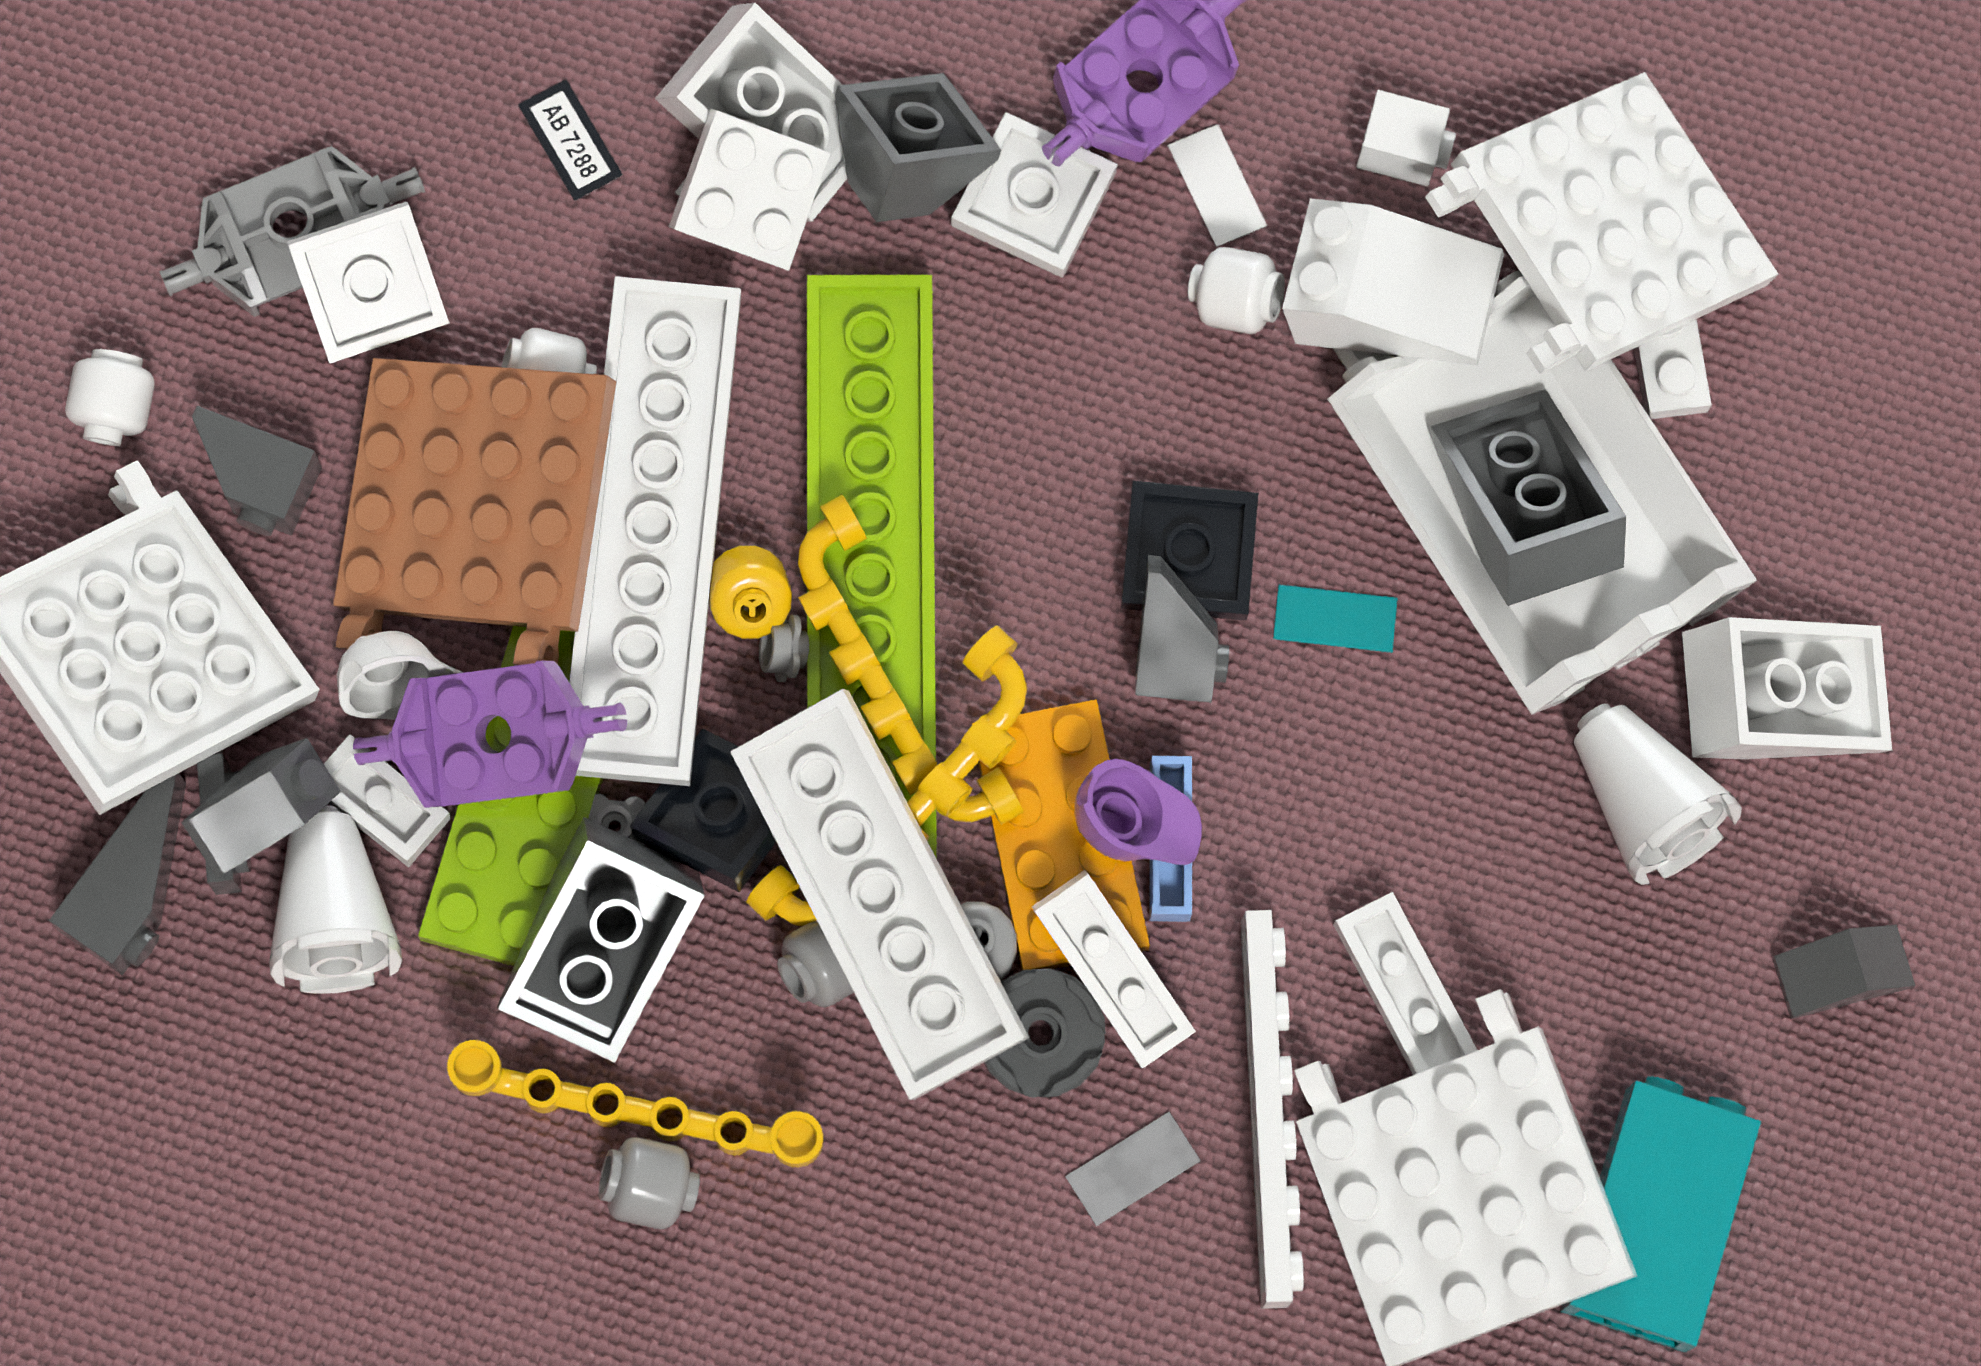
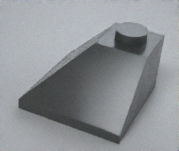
(910, 144)

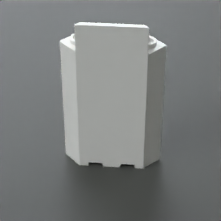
(1675, 549)

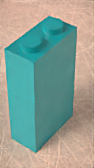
(1674, 1195)

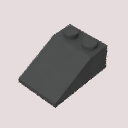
(1530, 497)
(601, 939)

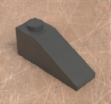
(126, 885)

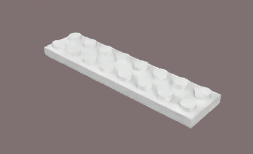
(656, 525)

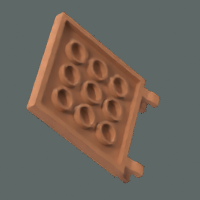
(474, 499)

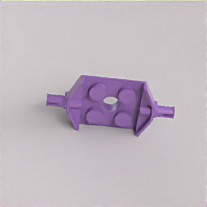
(1174, 41)
(444, 743)

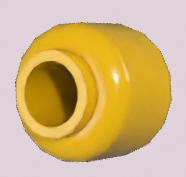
(749, 592)

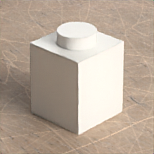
(1406, 138)

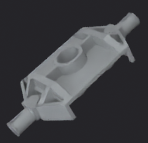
(236, 224)

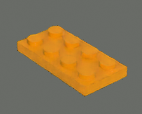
(1043, 843)

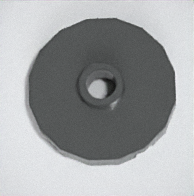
(1075, 1037)

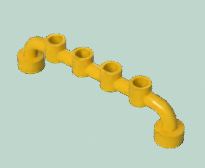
(858, 662)
(944, 785)
(477, 1070)

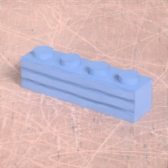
(1171, 883)

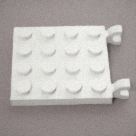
(1609, 222)
(142, 648)
(1463, 1192)

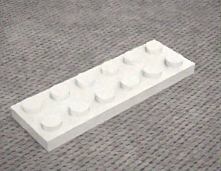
(879, 894)

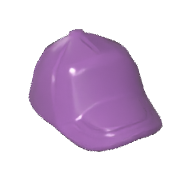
(1136, 815)

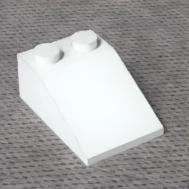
(765, 78)
(1389, 285)
(1785, 689)

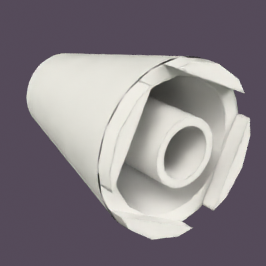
(1650, 793)
(331, 911)

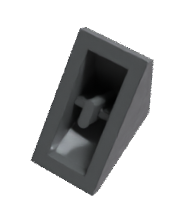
(1843, 969)

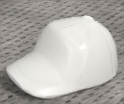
(378, 670)

